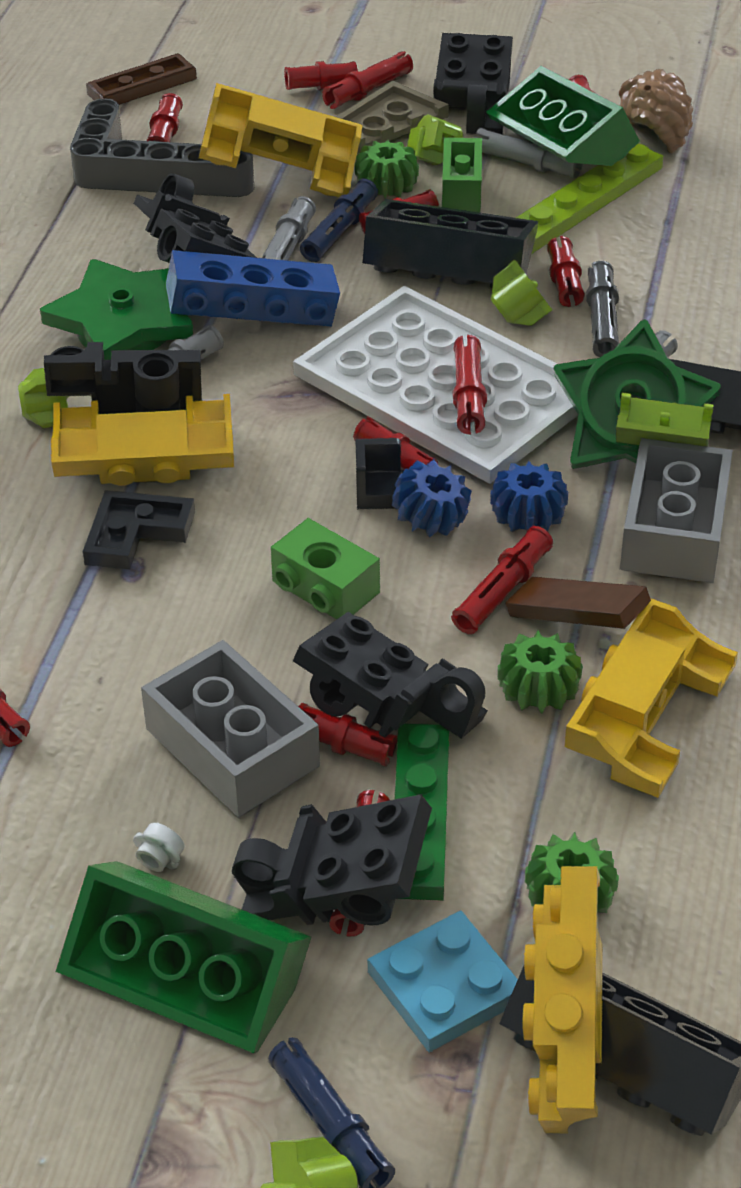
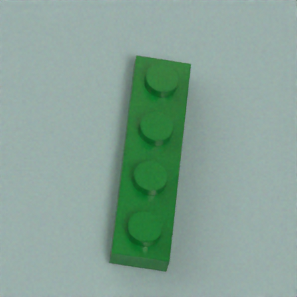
(424, 771)

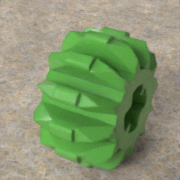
(388, 166)
(539, 671)
(547, 863)

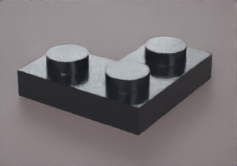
(130, 516)

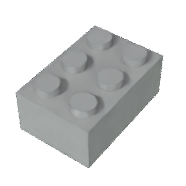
(676, 510)
(231, 727)

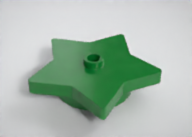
(118, 309)
(634, 368)

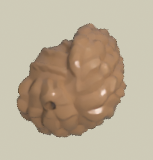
(661, 104)

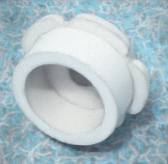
(158, 847)

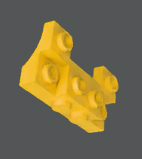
(283, 134)
(142, 444)
(635, 689)
(567, 1000)

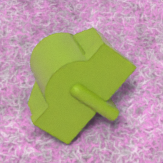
(429, 138)
(518, 296)
(34, 399)
(310, 1165)

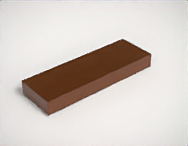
(143, 80)
(578, 602)

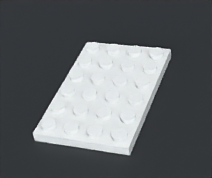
(402, 373)

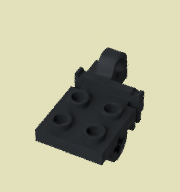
(474, 75)
(185, 225)
(127, 382)
(365, 668)
(347, 863)

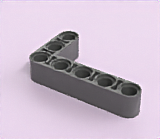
(109, 163)

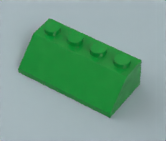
(566, 119)
(182, 954)

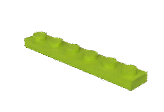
(591, 193)

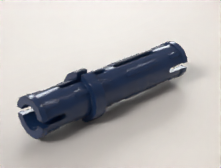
(319, 242)
(330, 1114)

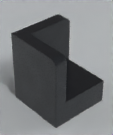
(377, 472)

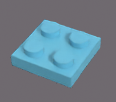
(443, 980)

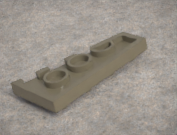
(392, 112)

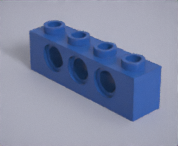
(252, 288)

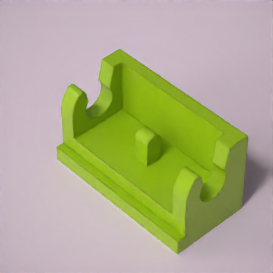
(662, 421)

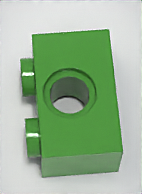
(462, 174)
(325, 569)

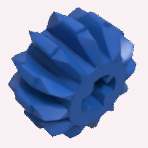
(529, 497)
(431, 498)

